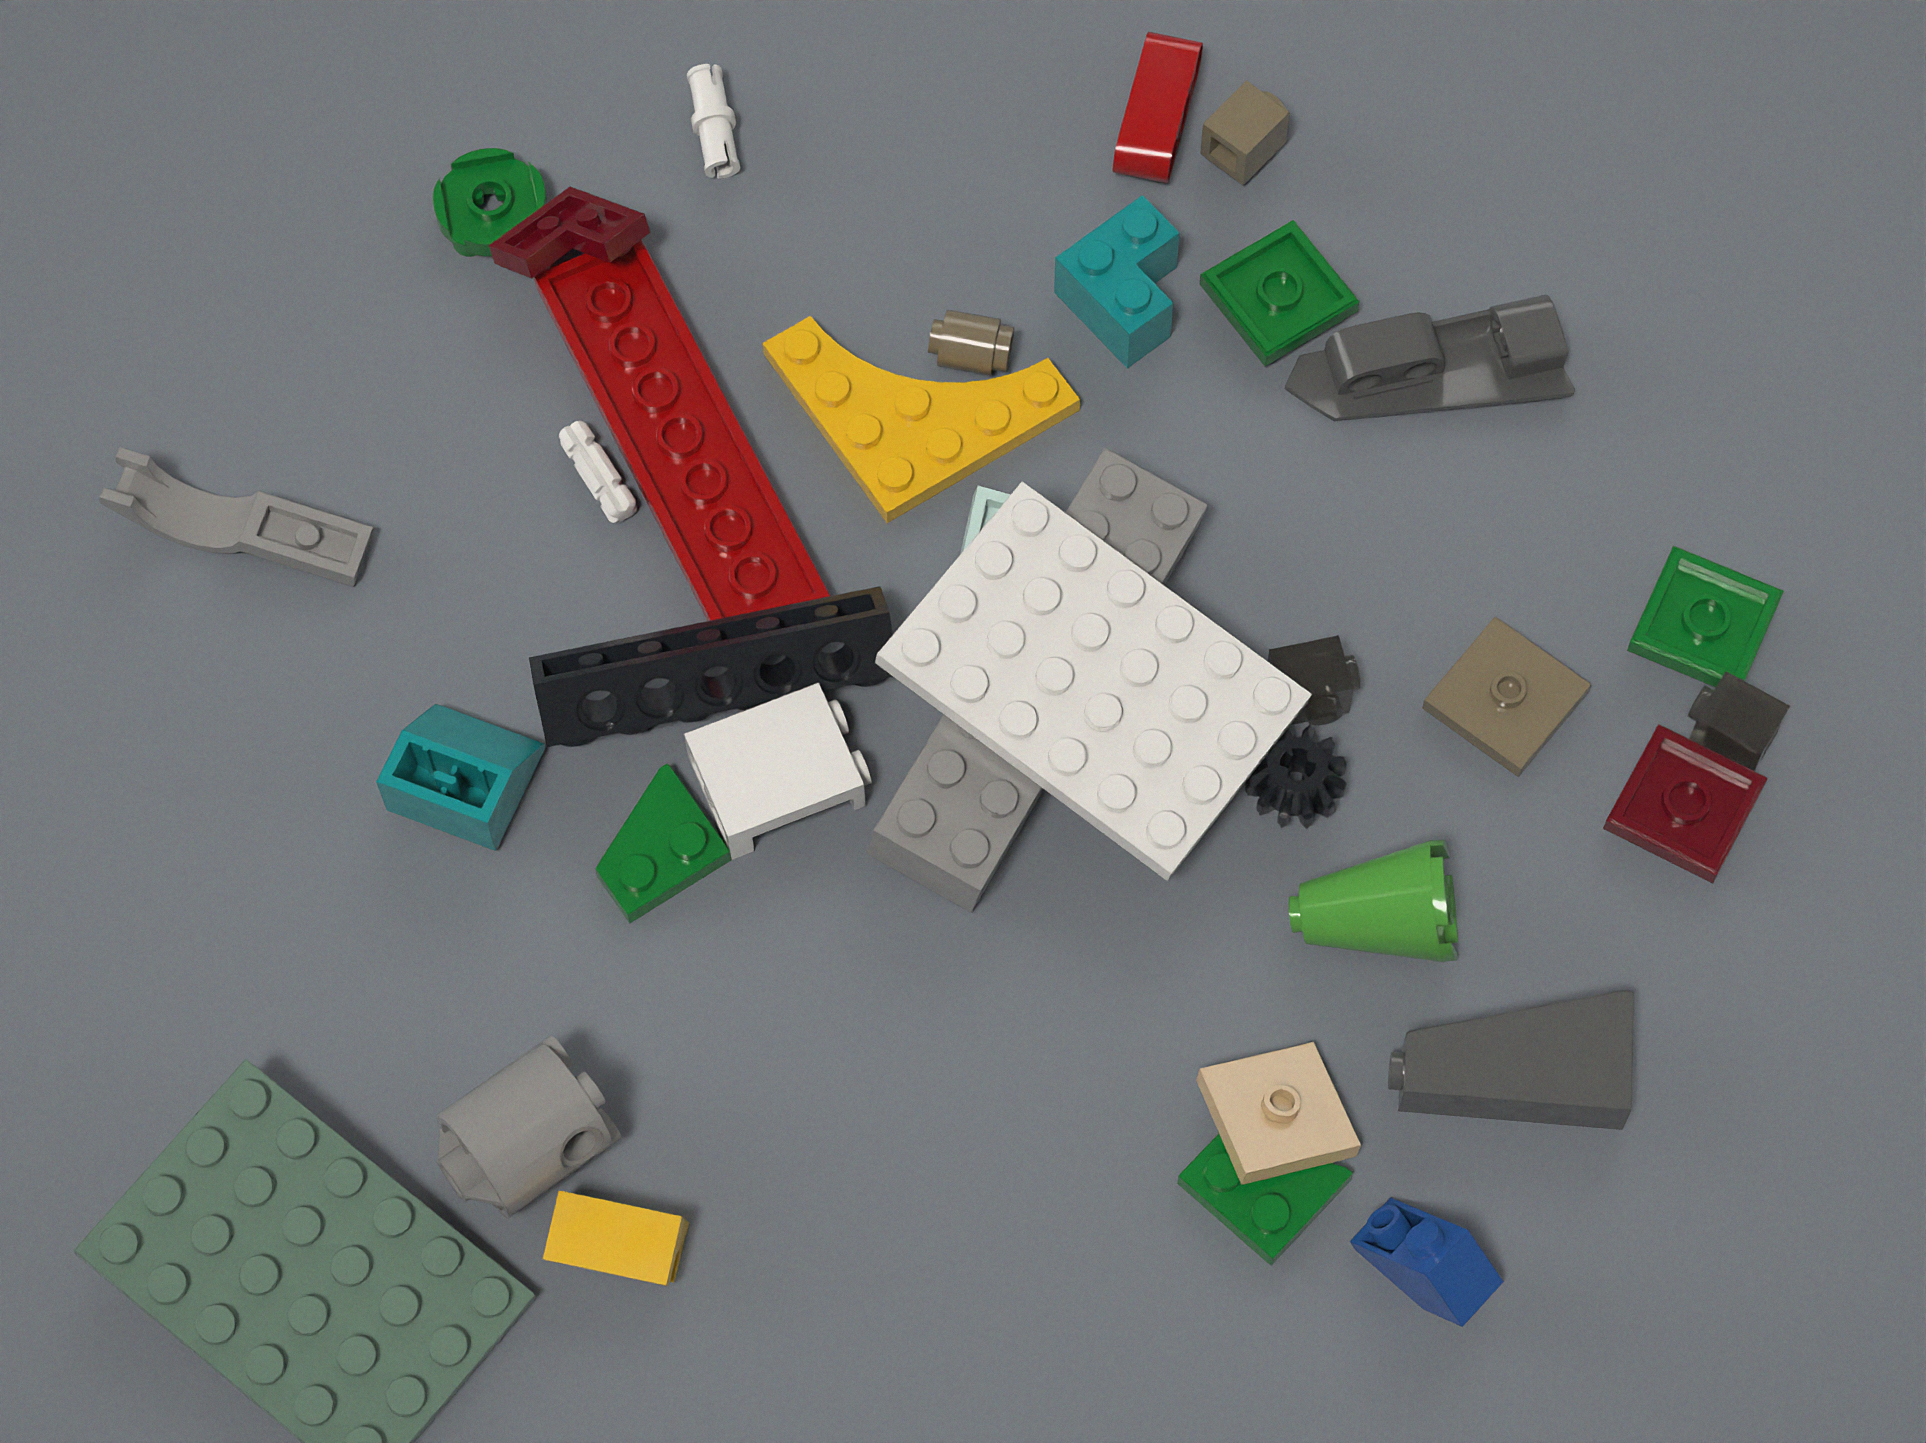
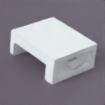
(776, 765)

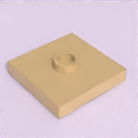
(1278, 1113)

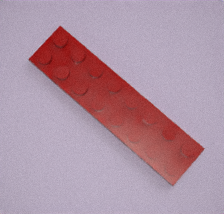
(678, 435)

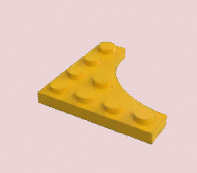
(910, 434)

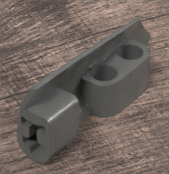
(1446, 364)

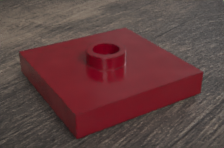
(1685, 803)

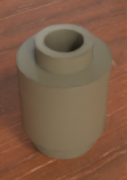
(971, 342)

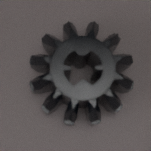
(1301, 798)

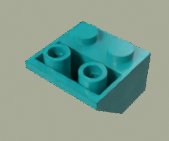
(458, 774)

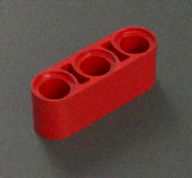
(1157, 107)

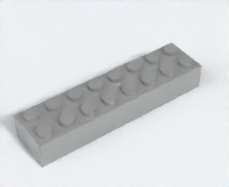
(962, 798)

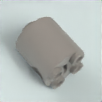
(523, 1130)

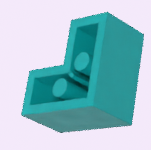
(1113, 276)

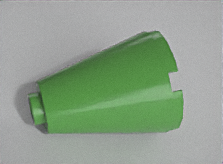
(1383, 906)

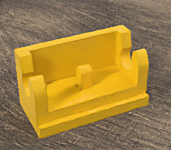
(615, 1238)

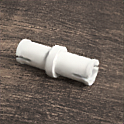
(713, 121)

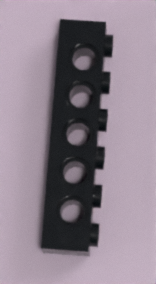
(688, 651)

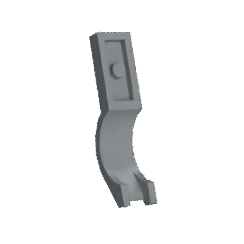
(248, 524)

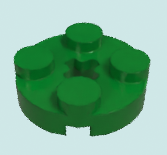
(464, 189)

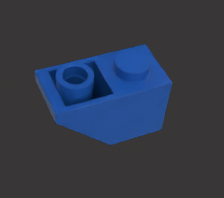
(1428, 1260)

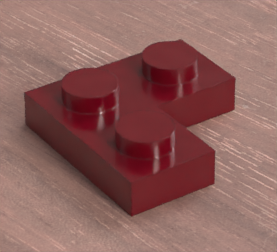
(567, 223)

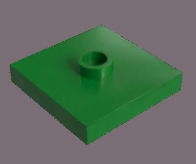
(1279, 293)
(1704, 619)

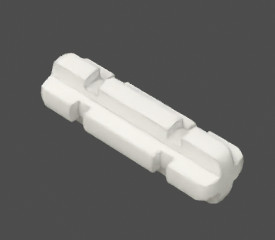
(597, 472)

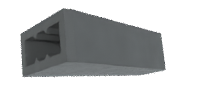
(1525, 1065)

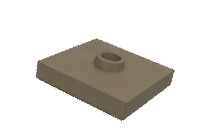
(1506, 696)

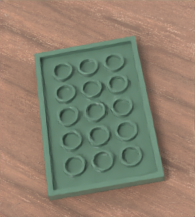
(304, 1270)

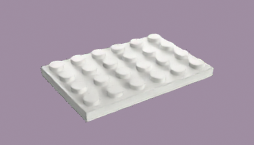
(1093, 680)

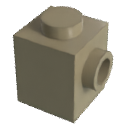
(1245, 132)

